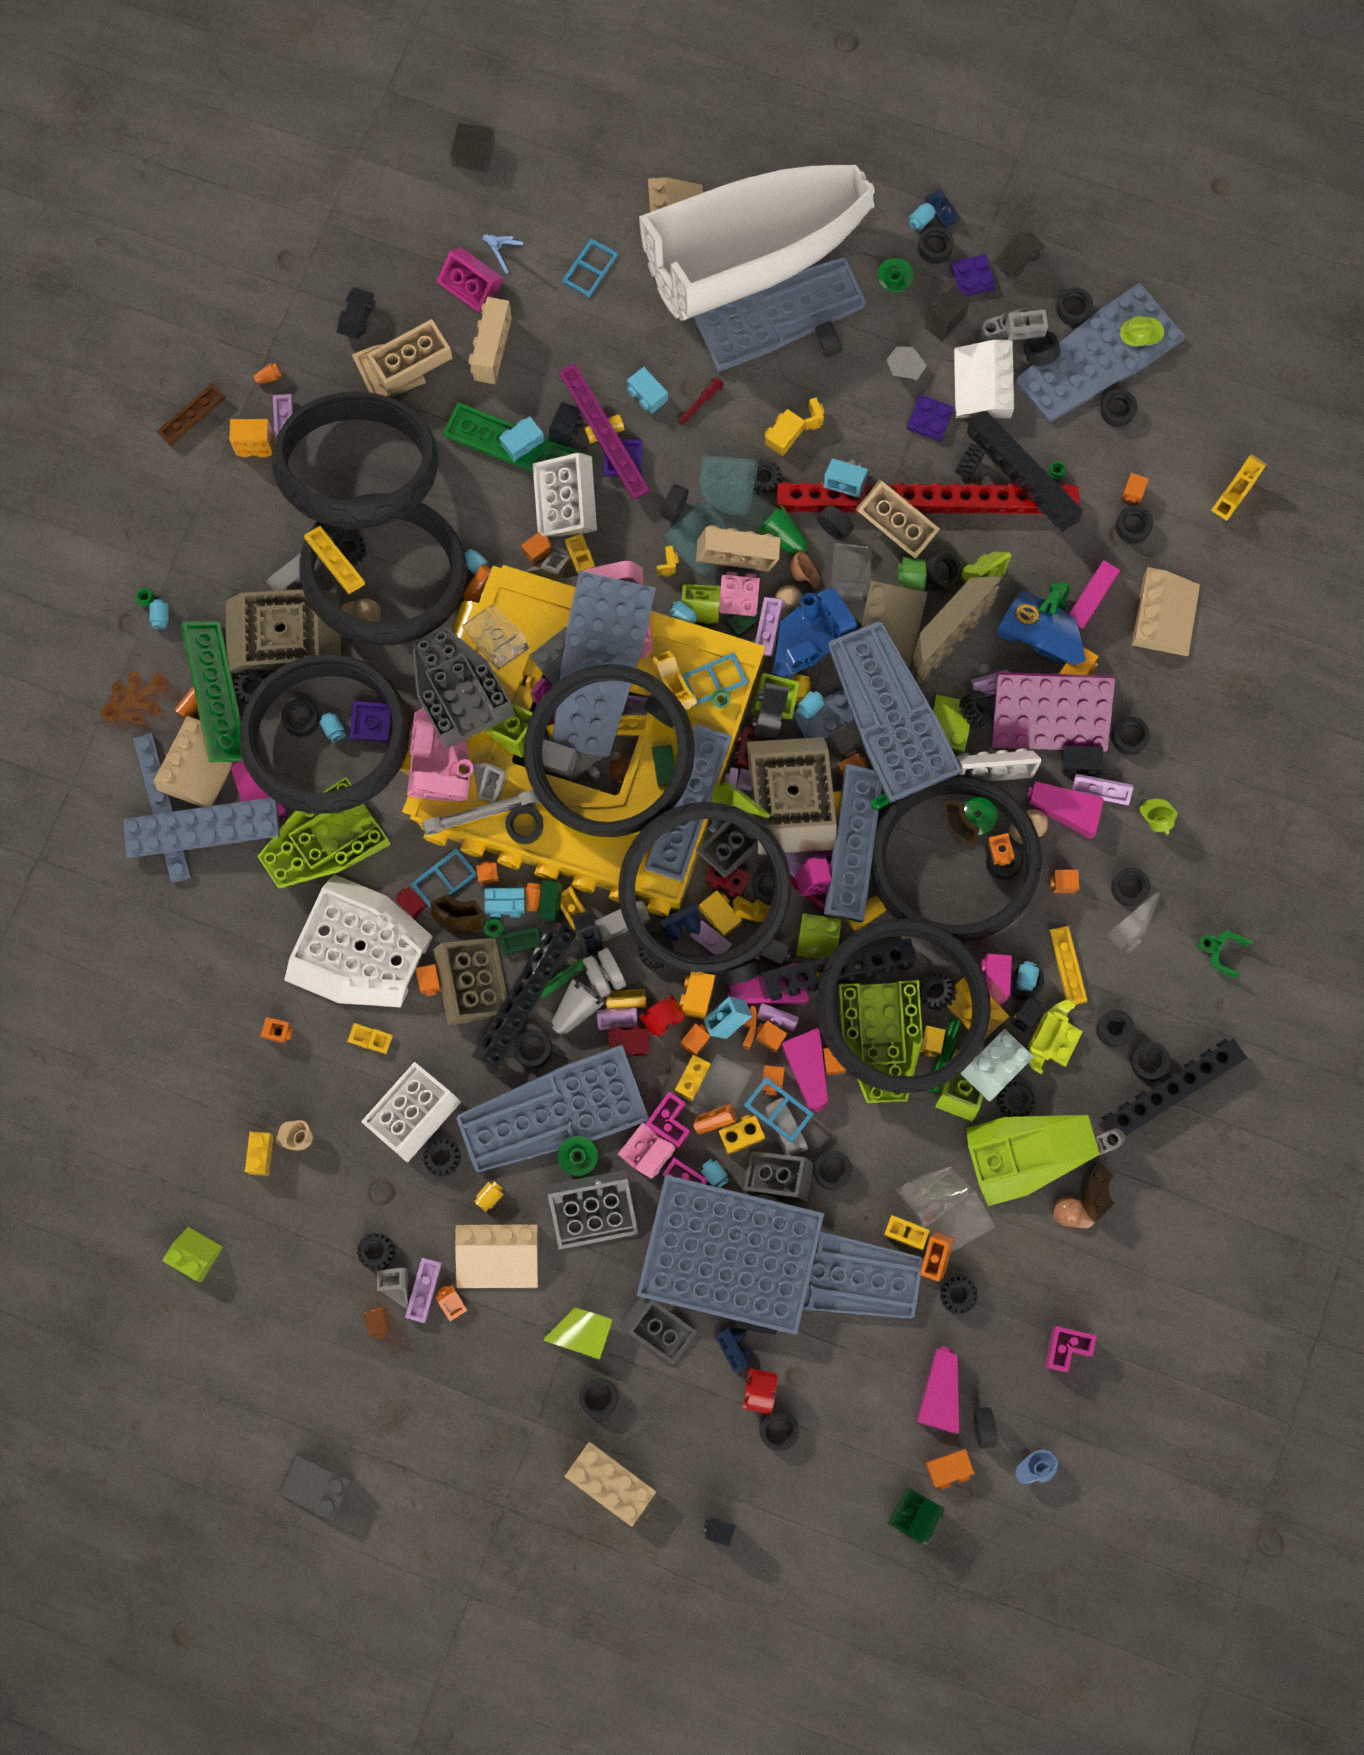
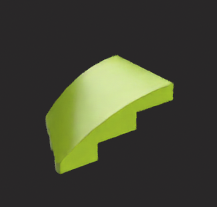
(581, 1332)

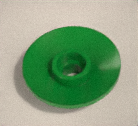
(895, 268)
(988, 813)
(581, 1165)

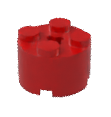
(662, 1015)
(760, 1391)

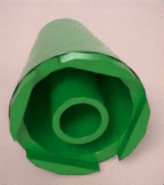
(783, 526)

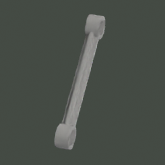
(438, 824)

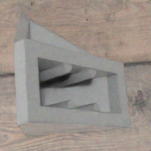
(906, 363)
(551, 567)
(489, 781)
(394, 1284)

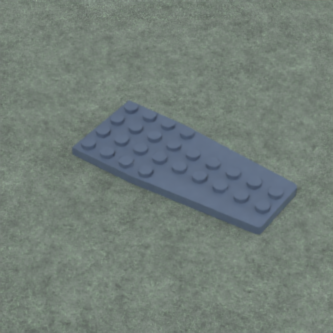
(779, 313)
(1096, 356)
(603, 627)
(891, 714)
(534, 1119)
(862, 1279)

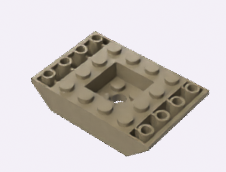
(952, 624)
(252, 633)
(801, 820)

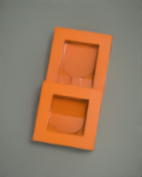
(751, 1025)

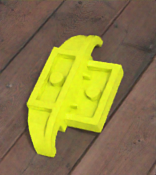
(1054, 1037)

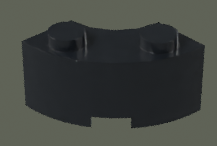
(354, 318)
(772, 703)

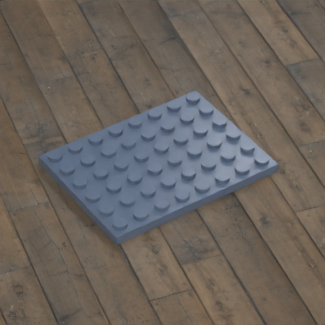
(730, 1254)

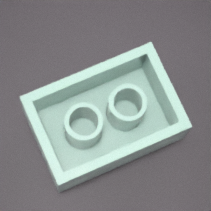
(997, 1065)

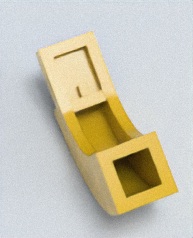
(1239, 487)
(670, 675)

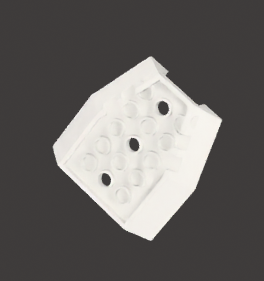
(333, 965)

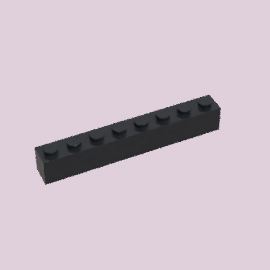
(1024, 471)

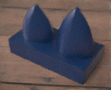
(943, 209)
(688, 917)
(729, 1341)

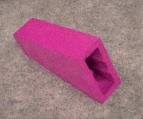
(1094, 593)
(249, 789)
(1068, 807)
(753, 994)
(807, 1067)
(940, 1398)

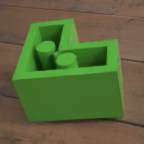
(912, 573)

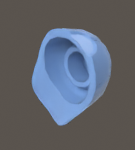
(1038, 1467)

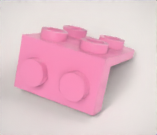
(739, 594)
(646, 1151)

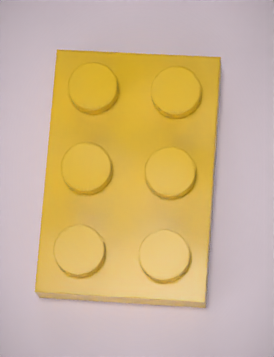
(962, 1008)

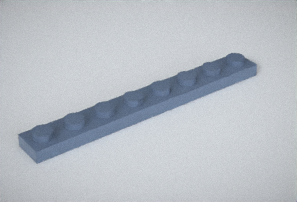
(159, 801)

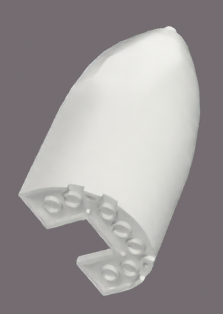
(750, 234)

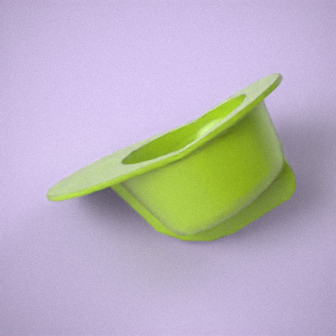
(1142, 331)
(1159, 815)

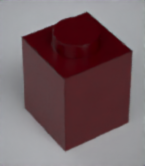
(410, 902)

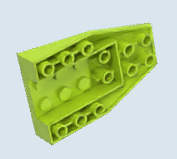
(321, 843)
(883, 1030)

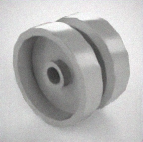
(601, 974)

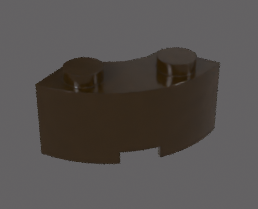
(959, 825)
(457, 914)
(1095, 1191)

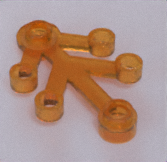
(132, 700)

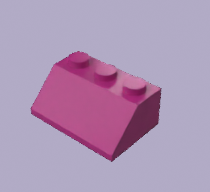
(469, 278)
(998, 976)

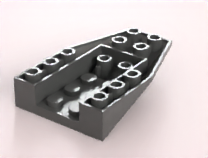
(457, 688)

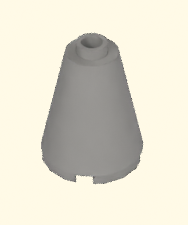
(575, 1007)

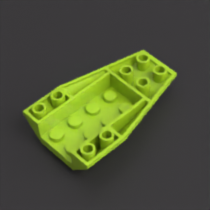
(1028, 1152)

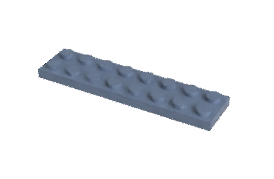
(201, 827)
(853, 844)
(675, 847)

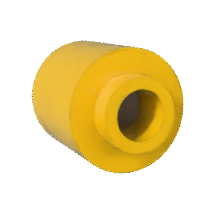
(804, 687)
(489, 1196)

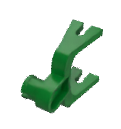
(1058, 595)
(1214, 947)

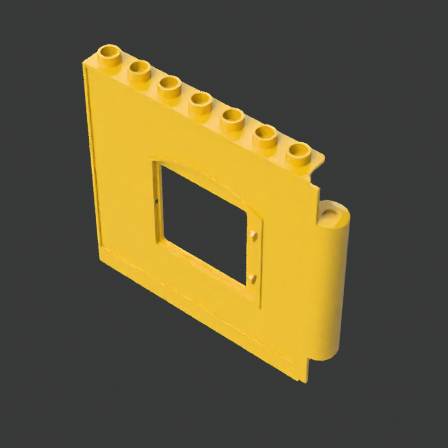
(540, 611)

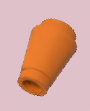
(268, 374)
(532, 897)

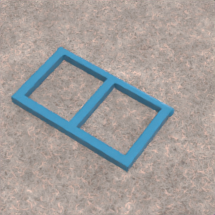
(579, 262)
(708, 666)
(435, 868)
(787, 1098)

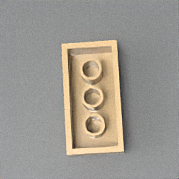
(491, 340)
(409, 356)
(897, 519)
(738, 548)
(610, 1484)

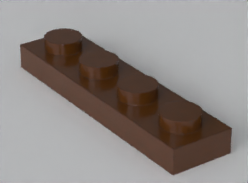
(191, 414)

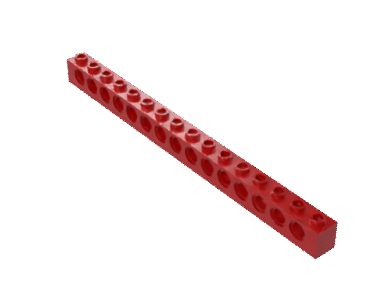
(937, 504)

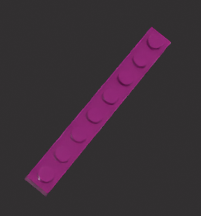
(604, 432)

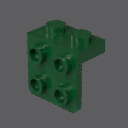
(916, 1516)

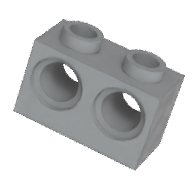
(1026, 325)

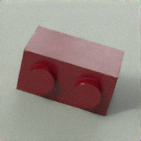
(634, 1041)

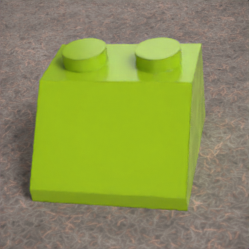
(703, 600)
(779, 681)
(512, 731)
(818, 936)
(192, 1254)

